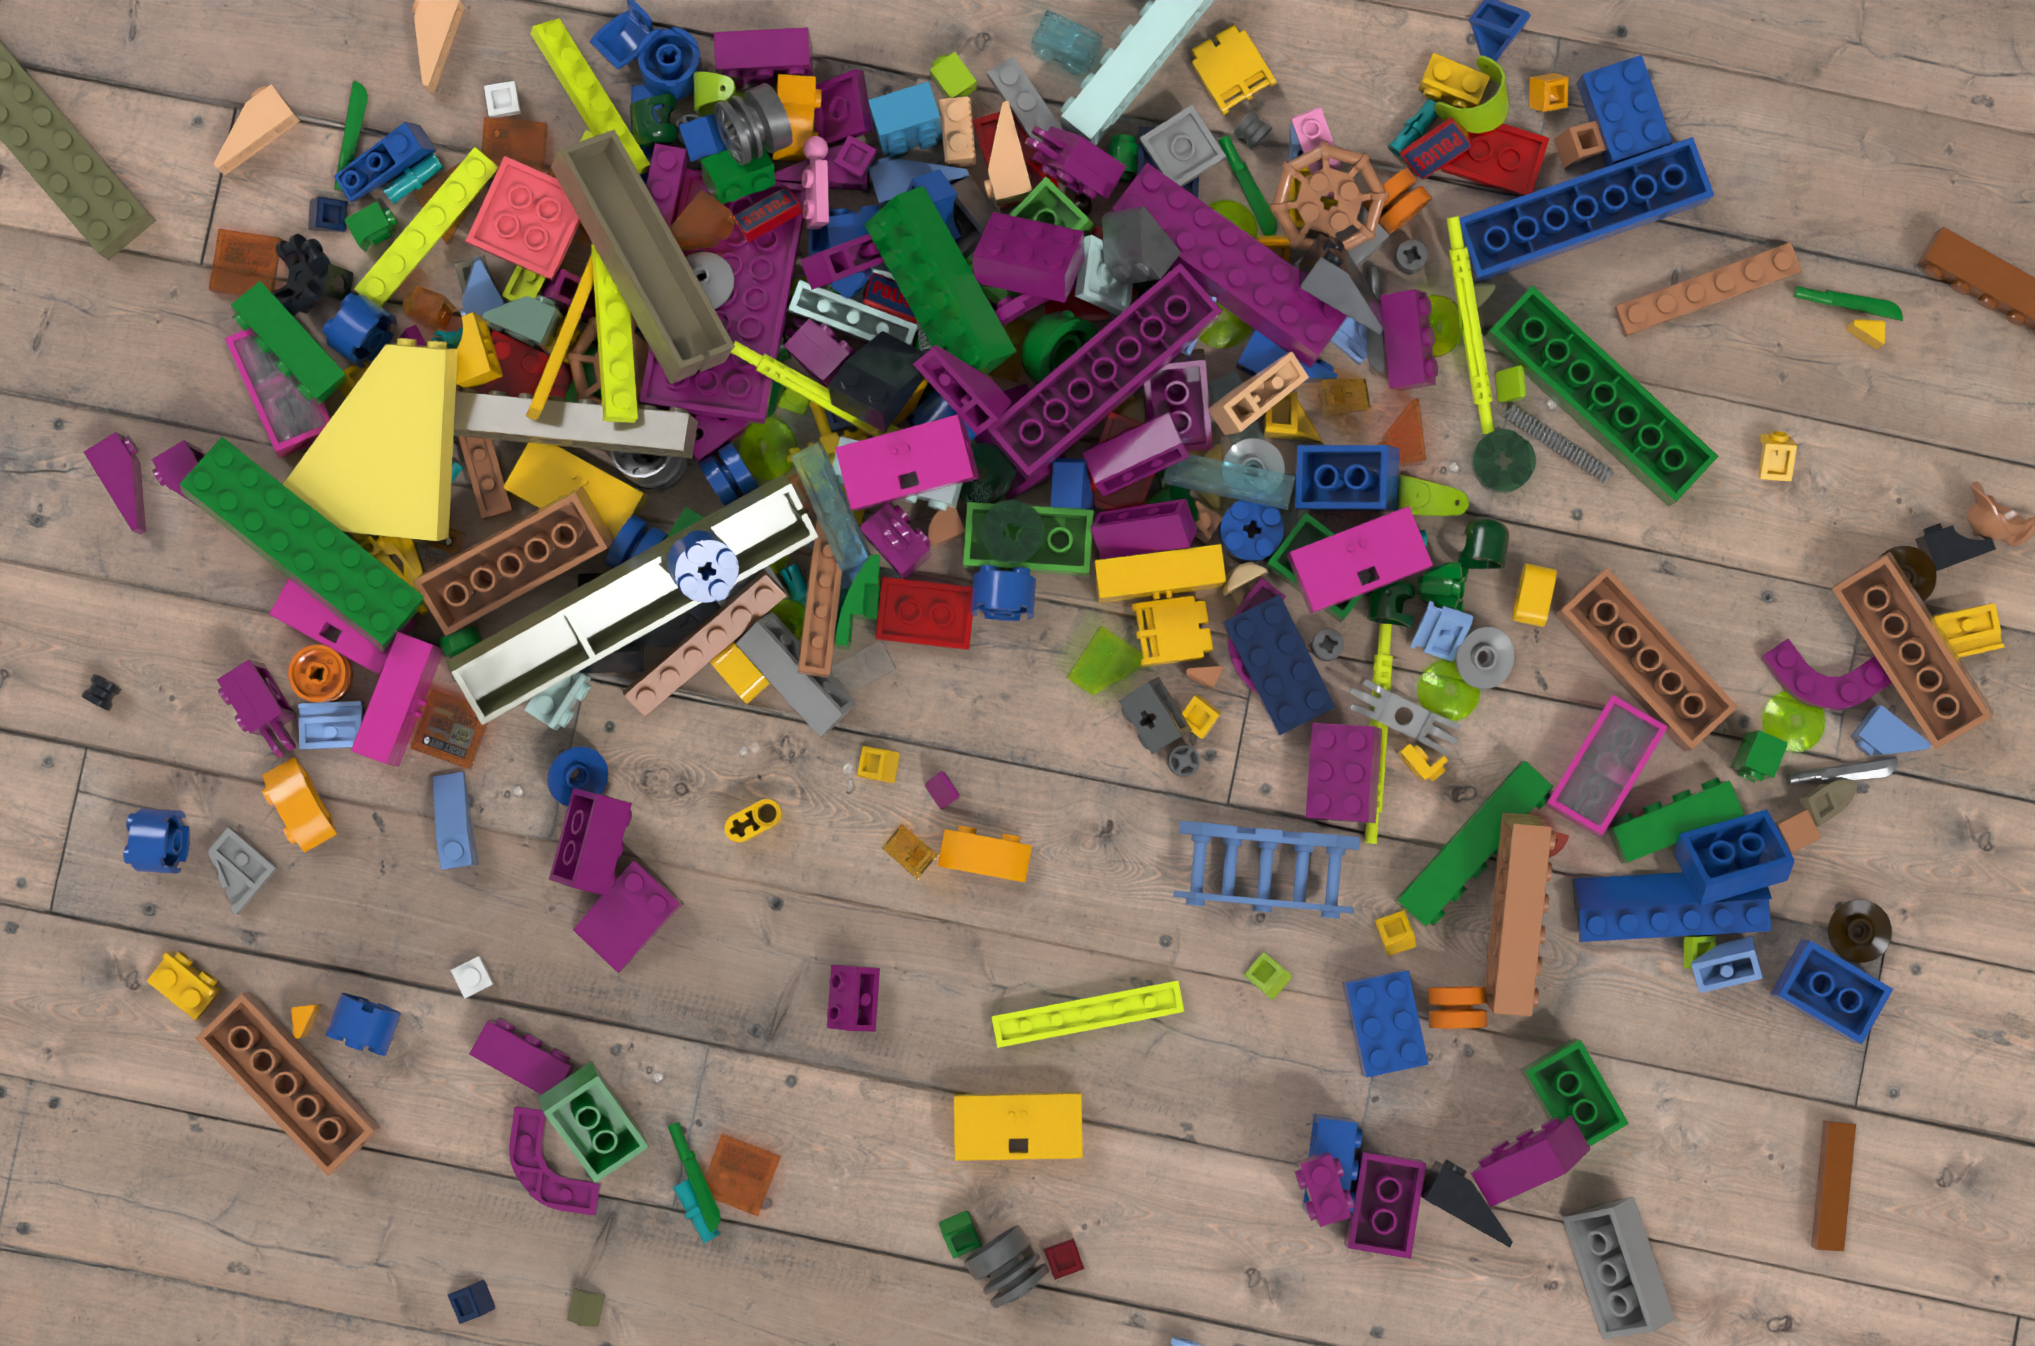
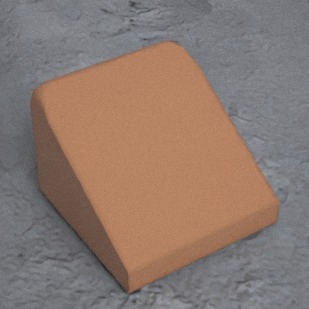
(1204, 675)

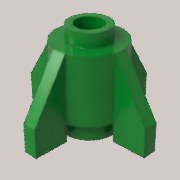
(1444, 585)

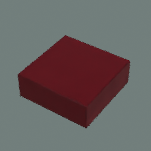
(1064, 1258)

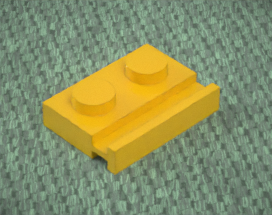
(1972, 629)

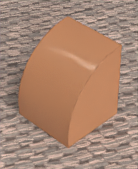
(1579, 144)
(945, 527)
(1798, 830)

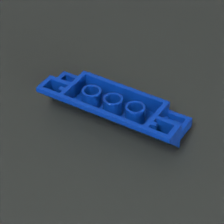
(1661, 908)

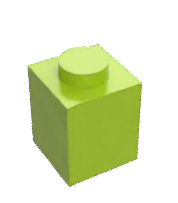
(952, 76)

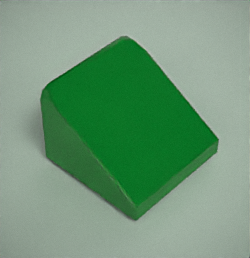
(960, 1234)

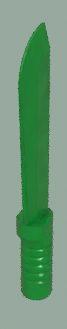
(353, 124)
(1251, 191)
(1853, 302)
(696, 1178)

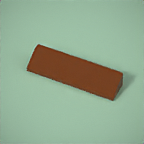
(1833, 1186)

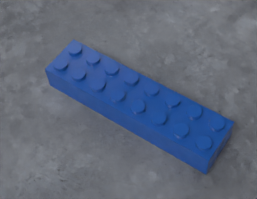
(1585, 209)

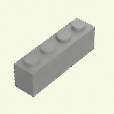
(776, 655)

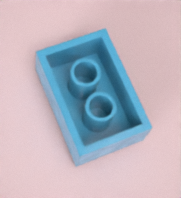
(906, 120)

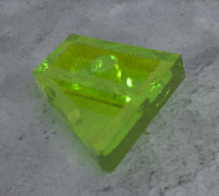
(1104, 662)

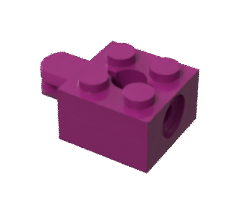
(1075, 162)
(817, 350)
(896, 541)
(258, 704)

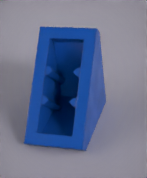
(1071, 485)

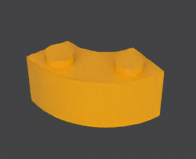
(799, 101)
(298, 805)
(985, 855)

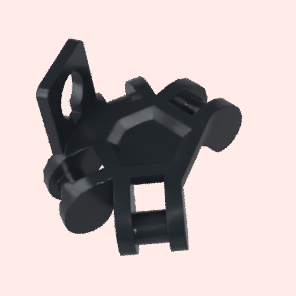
(310, 277)

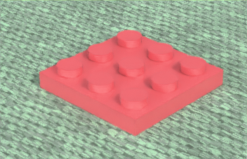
(525, 219)

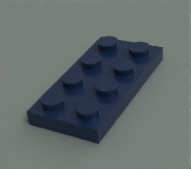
(1278, 665)

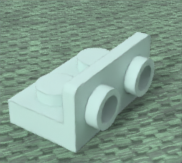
(556, 702)

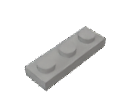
(1022, 96)

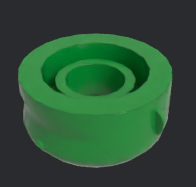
(1053, 341)

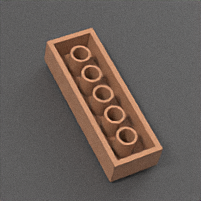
(514, 560)
(1913, 650)
(1646, 659)
(1518, 914)
(288, 1083)

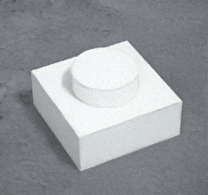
(502, 99)
(472, 977)

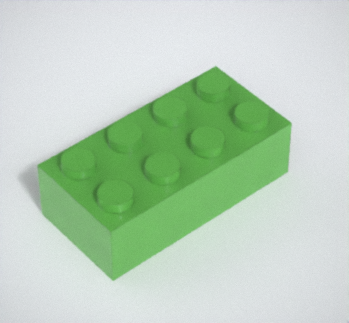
(1048, 206)
(1063, 548)

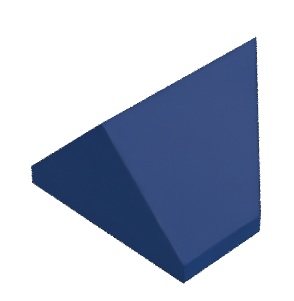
(1496, 27)

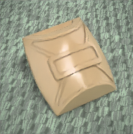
(1241, 577)

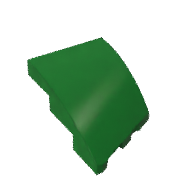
(860, 602)

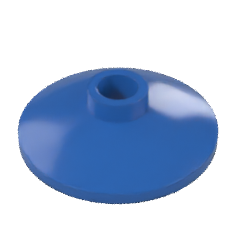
(591, 774)

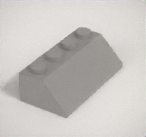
(1618, 1268)

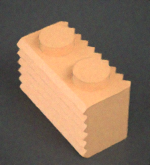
(958, 132)

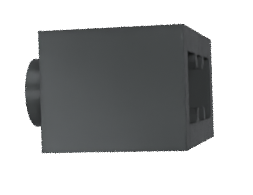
(1169, 721)

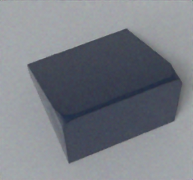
(327, 215)
(471, 1301)

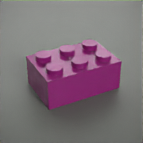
(763, 54)
(1028, 256)
(1343, 773)
(590, 842)
(1530, 1160)
(1385, 1204)

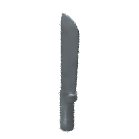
(1374, 340)
(1856, 771)

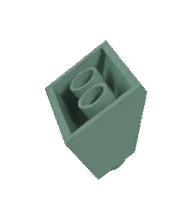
(527, 321)

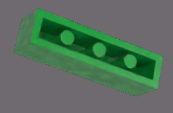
(289, 343)
(1661, 824)

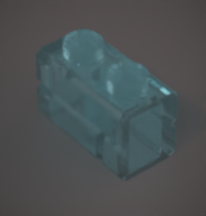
(1066, 43)

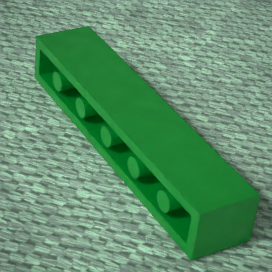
(1472, 845)

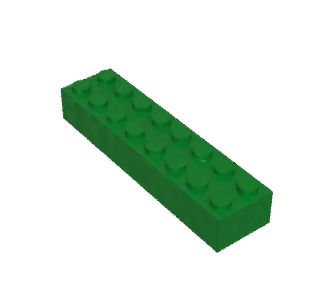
(1601, 396)
(301, 544)

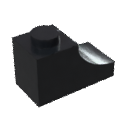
(1949, 547)

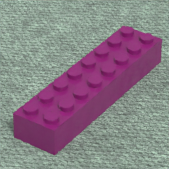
(1236, 268)
(1104, 372)

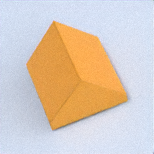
(1278, 244)

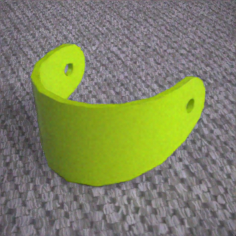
(709, 91)
(1487, 115)
(1430, 498)

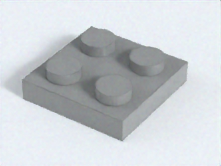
(1183, 147)

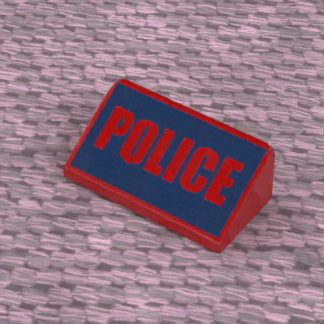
(1437, 148)
(767, 214)
(886, 296)

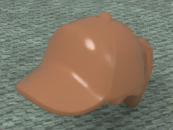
(1997, 521)

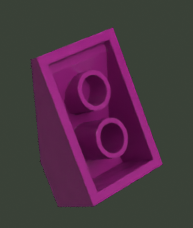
(1183, 393)
(176, 464)
(628, 916)

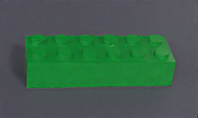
(938, 281)

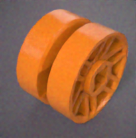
(1401, 203)
(305, 670)
(1457, 1007)

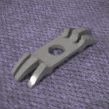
(1418, 725)

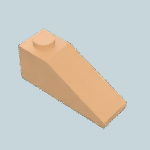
(435, 31)
(259, 123)
(1007, 168)
(1258, 394)

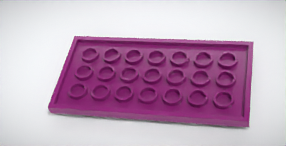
(751, 315)

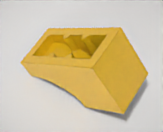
(476, 354)

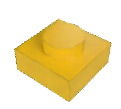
(1201, 716)

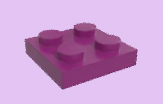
(843, 108)

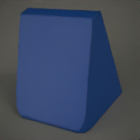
(852, 284)

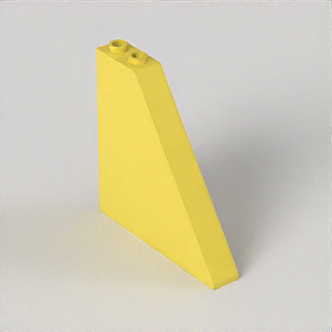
(388, 448)

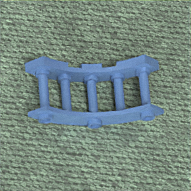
(1268, 840)

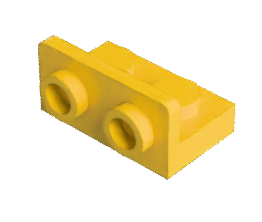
(1453, 82)
(184, 984)

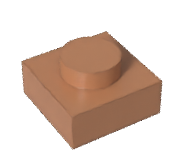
(1207, 524)

